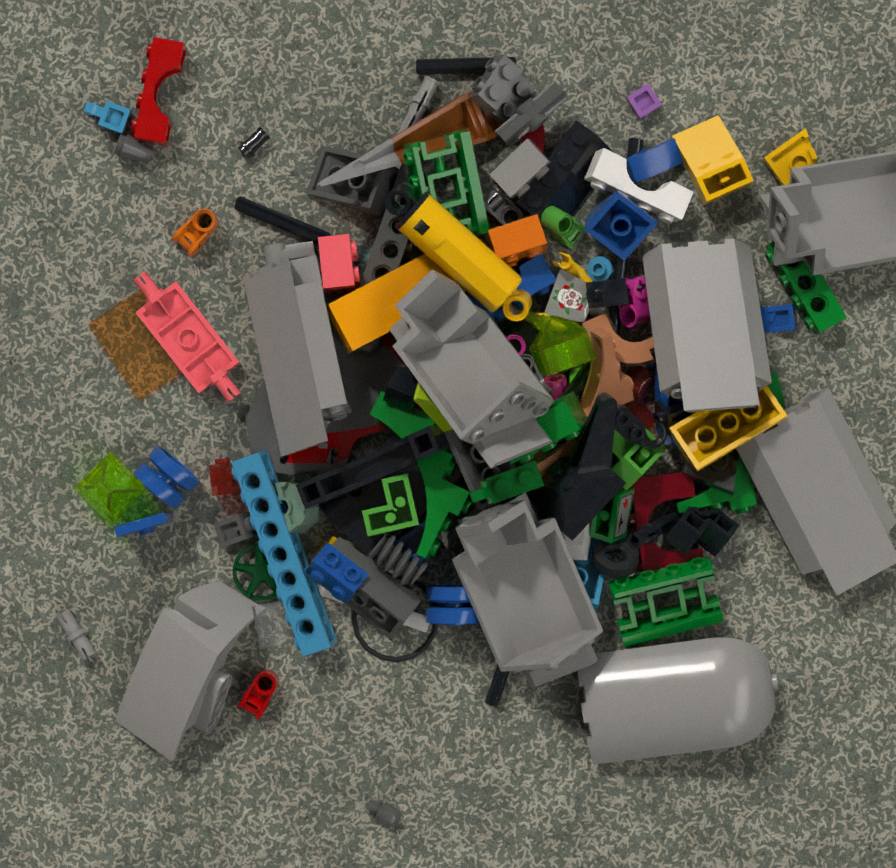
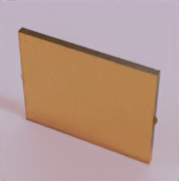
(133, 347)

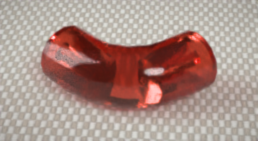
(642, 383)

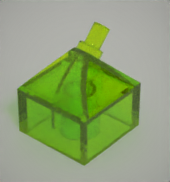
(559, 344)
(111, 488)

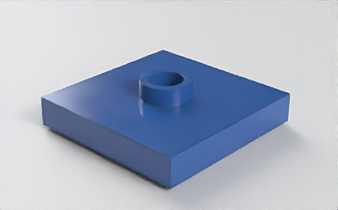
(144, 525)

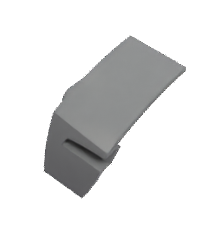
(181, 667)

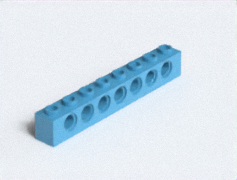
(296, 560)

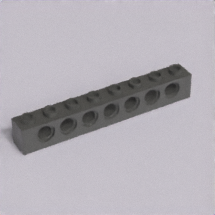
(387, 238)

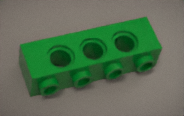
(818, 289)

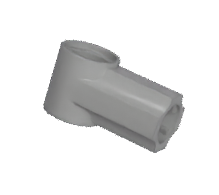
(276, 252)

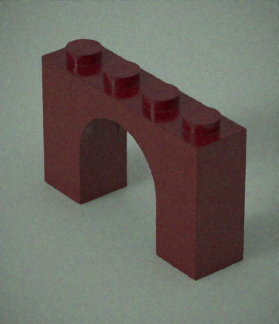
(647, 495)

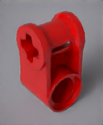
(257, 697)

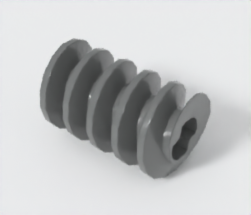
(398, 560)

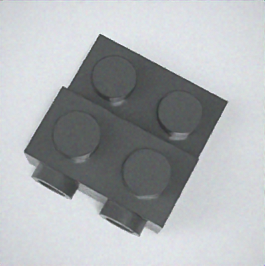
(501, 89)

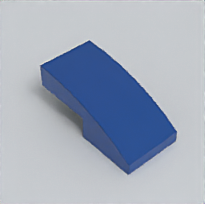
(653, 160)
(778, 318)

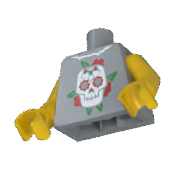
(569, 293)

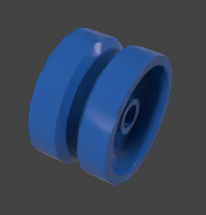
(164, 480)
(453, 608)

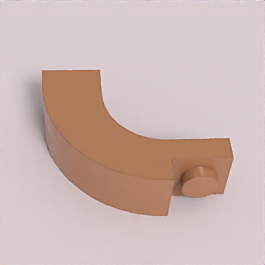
(626, 352)

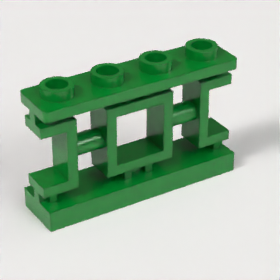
(464, 177)
(672, 618)

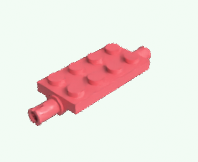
(187, 337)

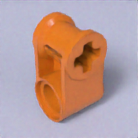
(195, 232)

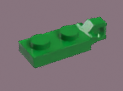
(509, 484)

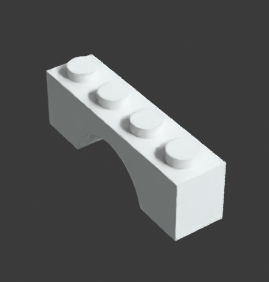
(610, 173)

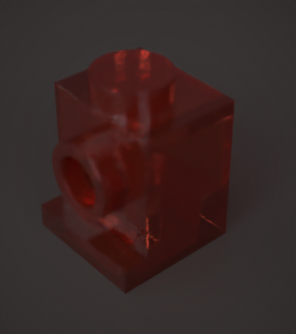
(221, 478)

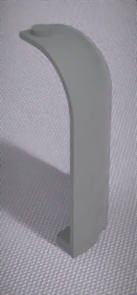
(676, 698)

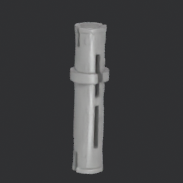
(429, 86)

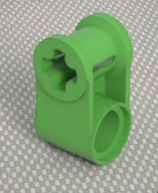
(562, 226)

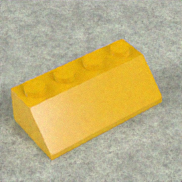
(715, 433)

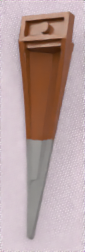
(454, 116)

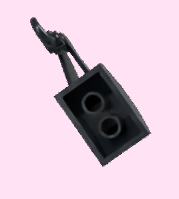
(584, 482)

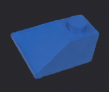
(619, 224)

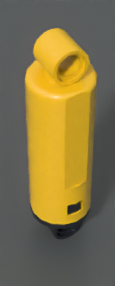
(458, 252)

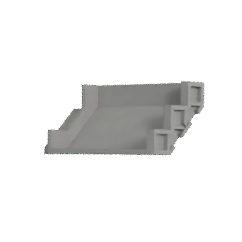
(707, 324)
(822, 493)

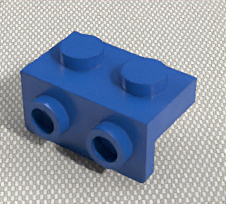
(336, 573)

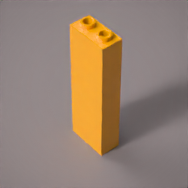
(372, 309)

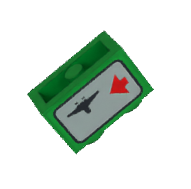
(613, 520)

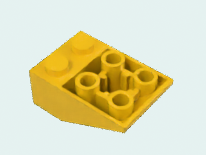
(712, 160)

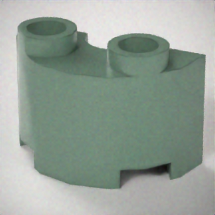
(297, 517)

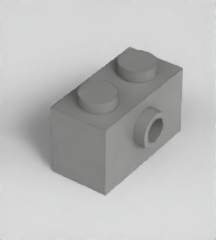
(520, 169)

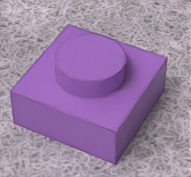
(643, 101)

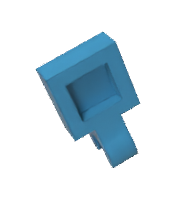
(111, 116)

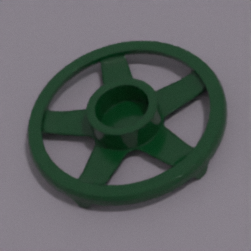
(258, 573)

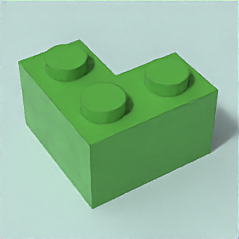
(633, 458)
(398, 512)

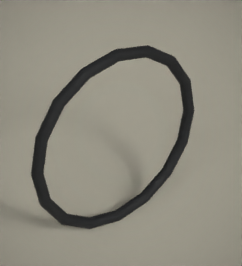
(392, 658)

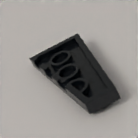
(718, 474)

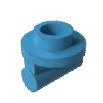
(599, 268)

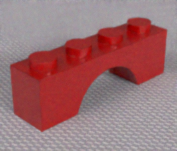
(165, 59)

